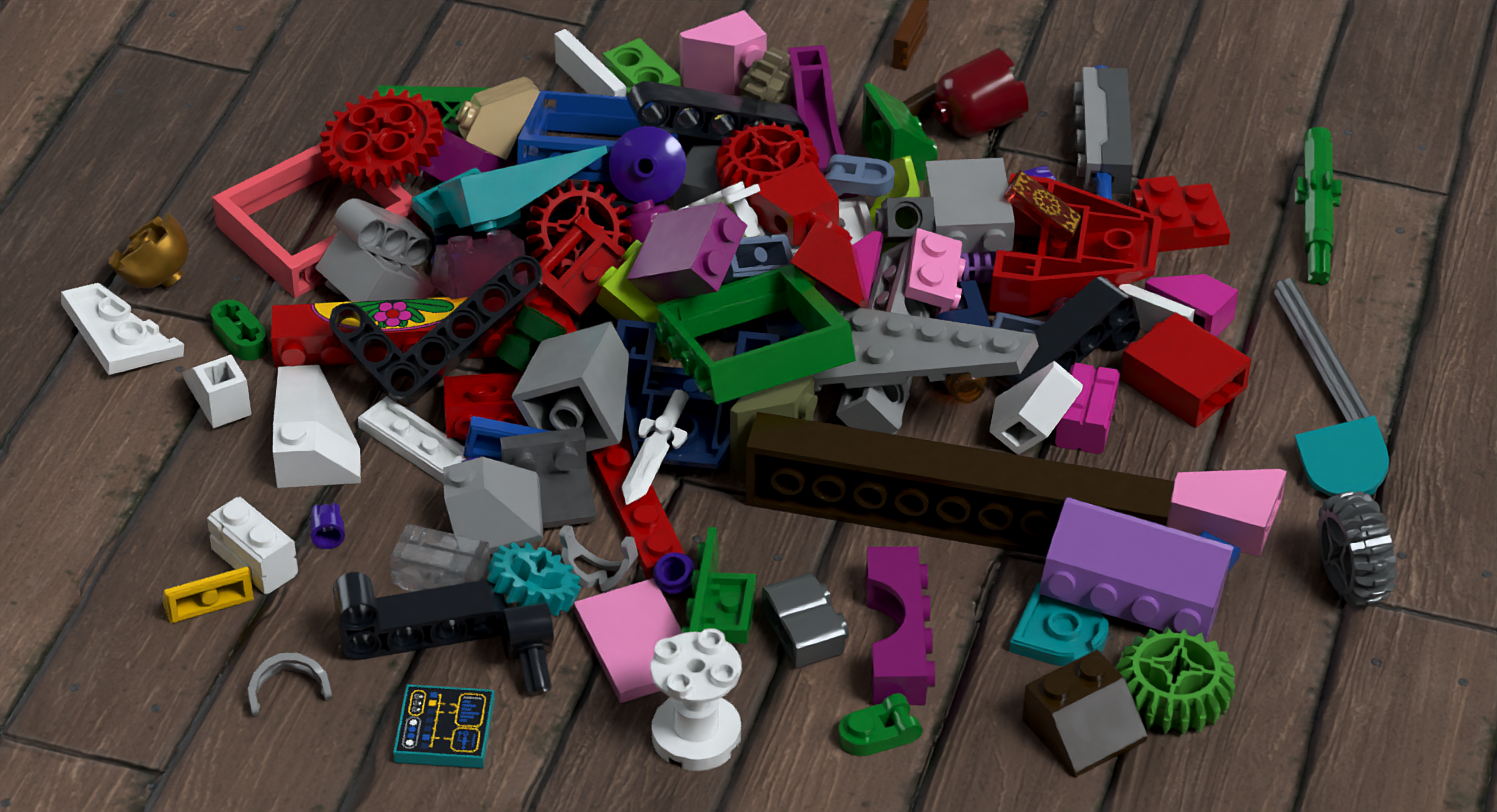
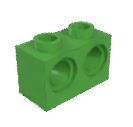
(639, 63)

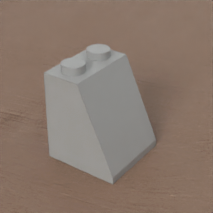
(971, 203)
(577, 384)

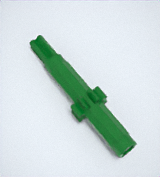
(1319, 195)

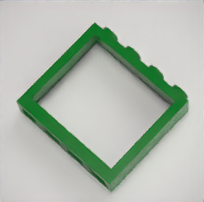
(823, 348)

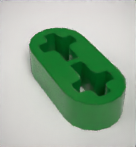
(232, 333)

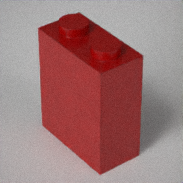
(1185, 369)

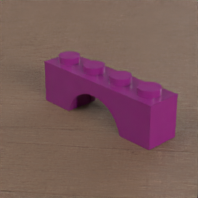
(895, 589)

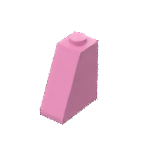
(1229, 505)

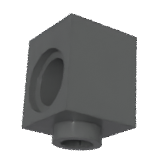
(920, 209)

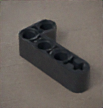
(1093, 315)
(414, 619)

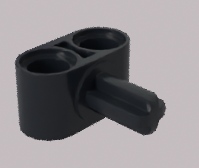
(529, 636)

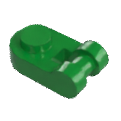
(864, 730)

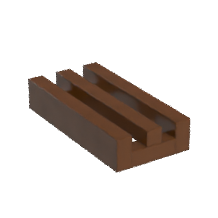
(910, 34)

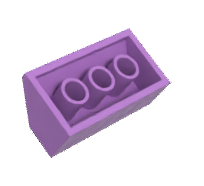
(1135, 569)

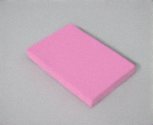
(623, 634)

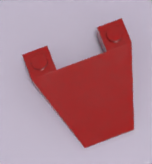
(1107, 243)

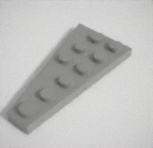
(903, 346)

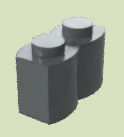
(804, 619)

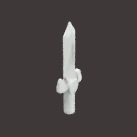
(655, 447)

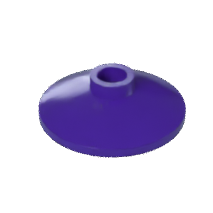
(667, 161)

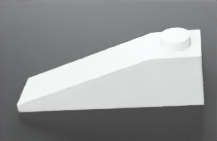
(311, 432)

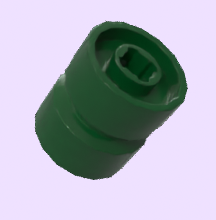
(530, 329)

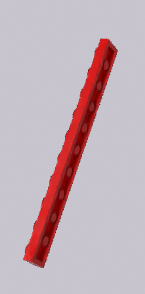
(643, 517)

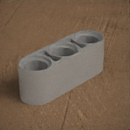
(383, 232)

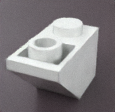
(220, 390)
(1033, 407)

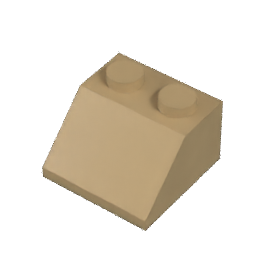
(497, 115)

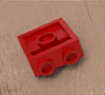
(1188, 213)
(480, 396)

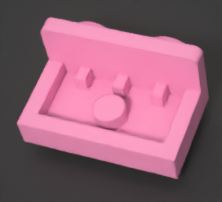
(935, 270)

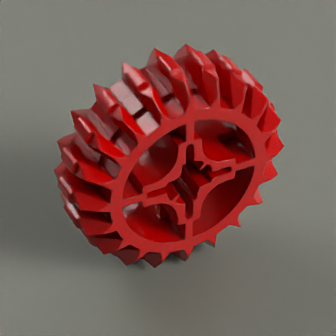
(762, 154)
(582, 199)

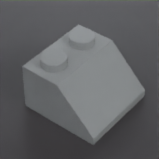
(367, 275)

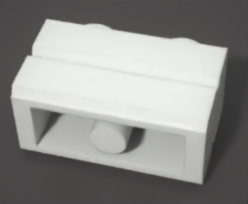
(251, 540)

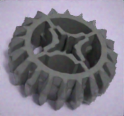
(1356, 548)

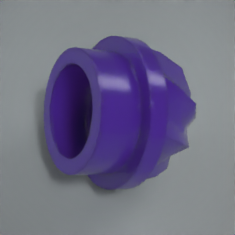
(674, 573)

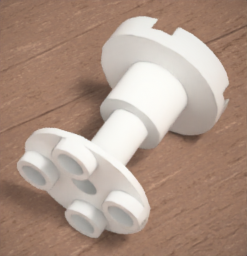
(696, 721)

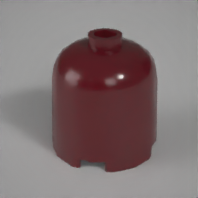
(980, 95)

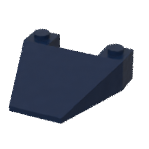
(652, 386)

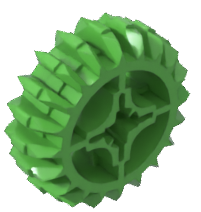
(1202, 682)

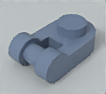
(859, 175)

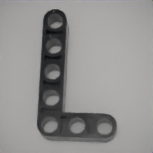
(440, 337)

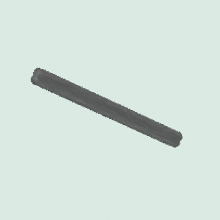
(1321, 350)

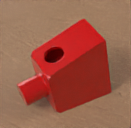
(795, 202)

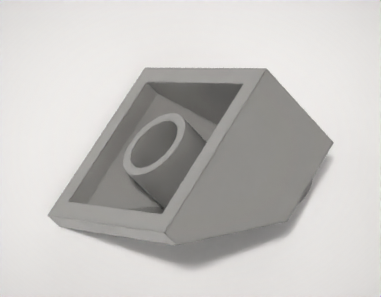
(493, 502)

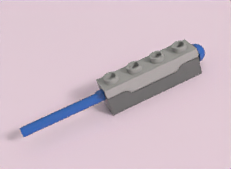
(1104, 130)

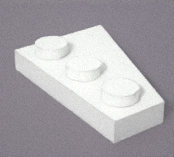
(114, 333)

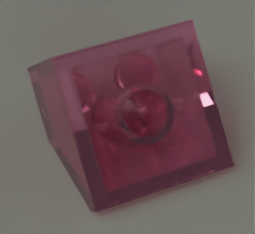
(468, 263)

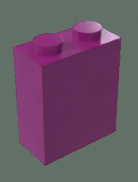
(687, 252)

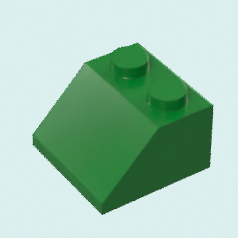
(893, 132)

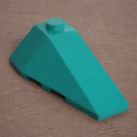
(500, 192)

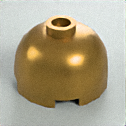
(153, 254)

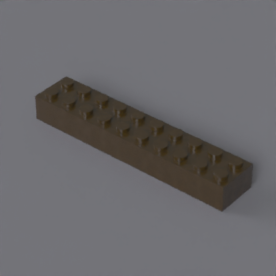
(931, 485)

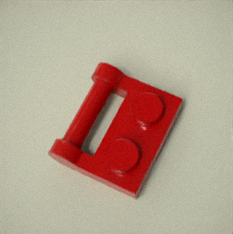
(579, 284)

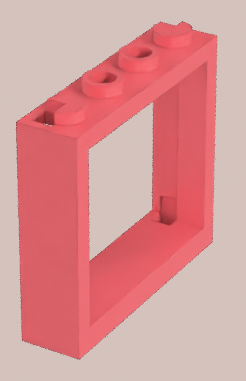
(238, 202)

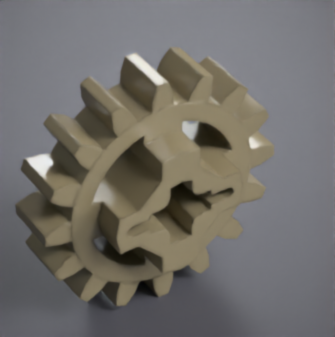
(767, 78)

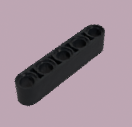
(703, 109)

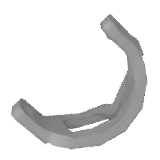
(572, 549)
(289, 661)

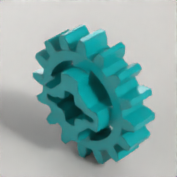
(533, 577)

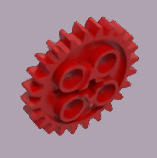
(382, 139)

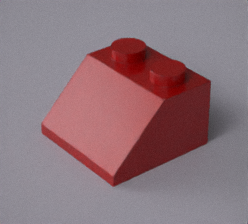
(832, 262)

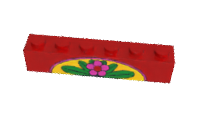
(304, 334)

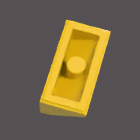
(208, 594)

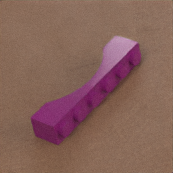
(813, 100)

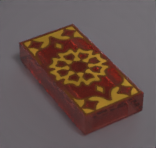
(1043, 207)

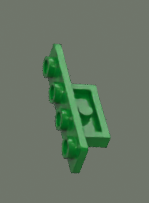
(720, 599)

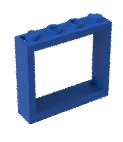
(579, 114)

